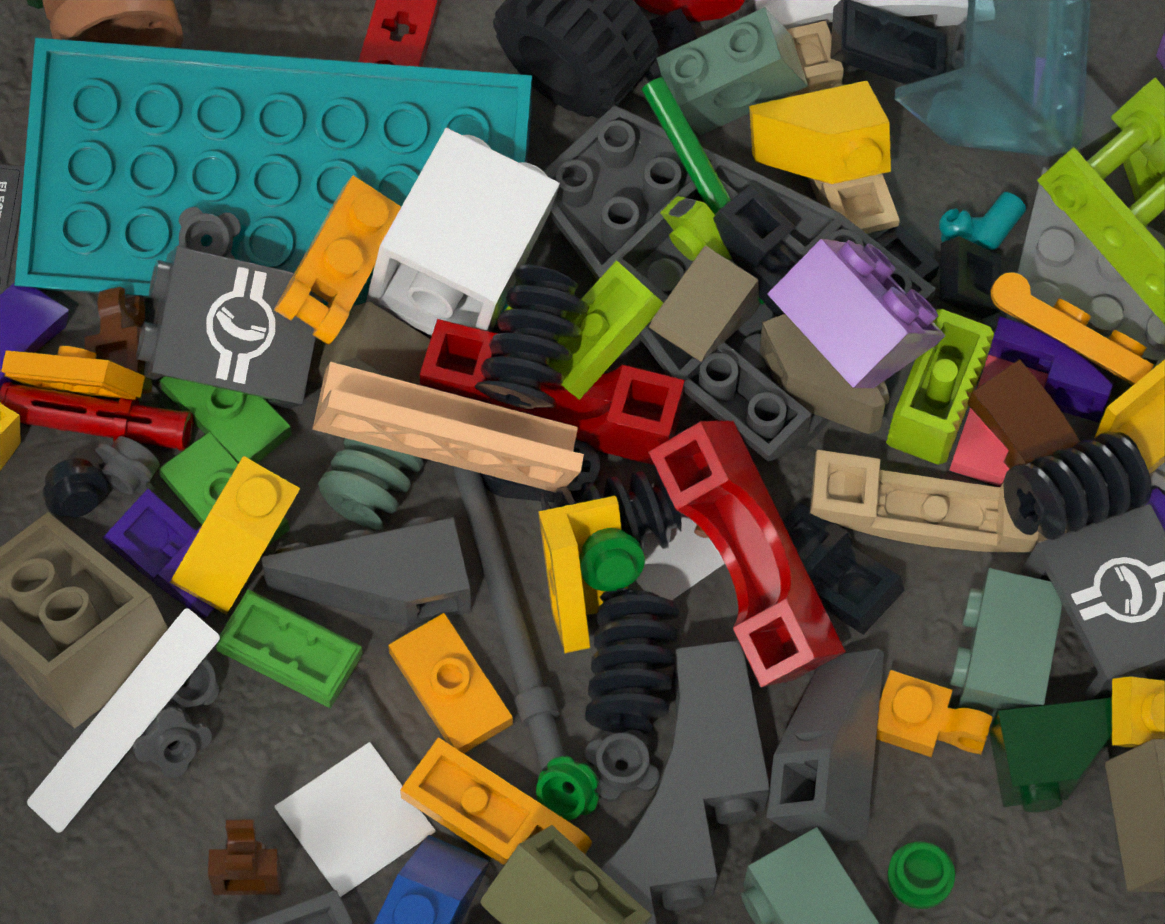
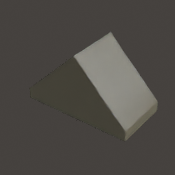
(707, 305)
(372, 343)

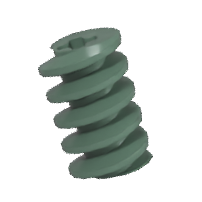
(361, 481)

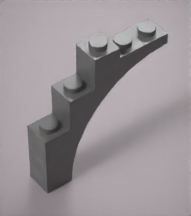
(710, 774)

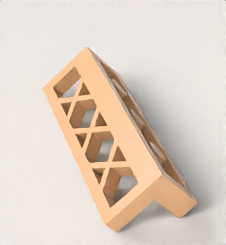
(447, 428)

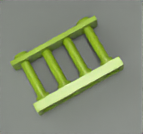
(1101, 215)

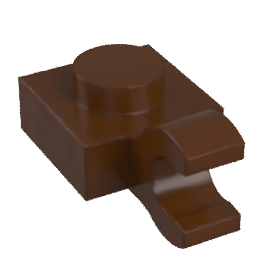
(119, 332)
(244, 864)

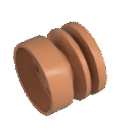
(116, 21)

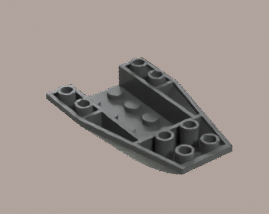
(610, 211)

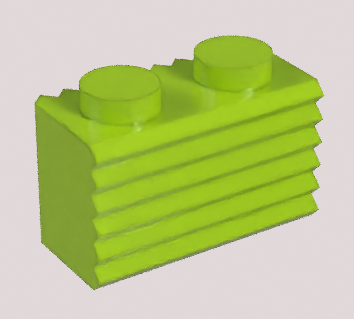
(940, 388)

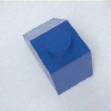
(434, 886)

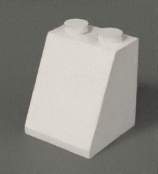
(461, 236)

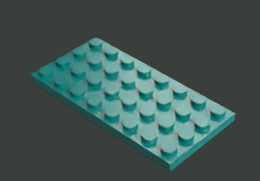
(147, 131)

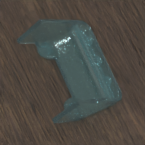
(1017, 79)

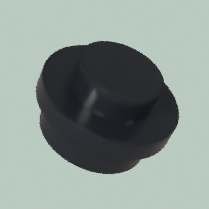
(74, 488)

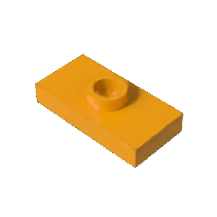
(73, 372)
(450, 684)

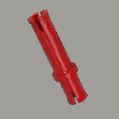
(99, 416)

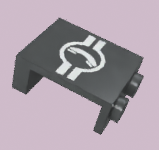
(222, 329)
(1113, 593)

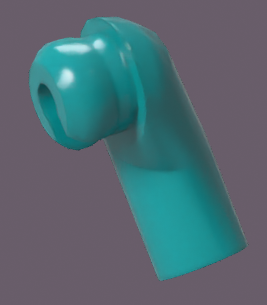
(986, 230)

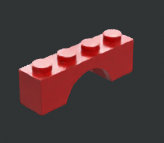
(619, 415)
(778, 607)

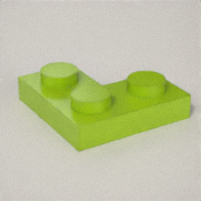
(615, 317)

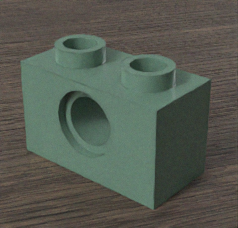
(732, 69)

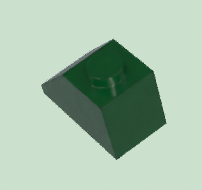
(1048, 750)

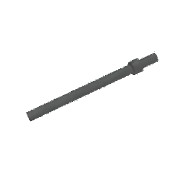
(535, 701)

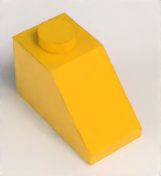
(823, 134)
(234, 535)

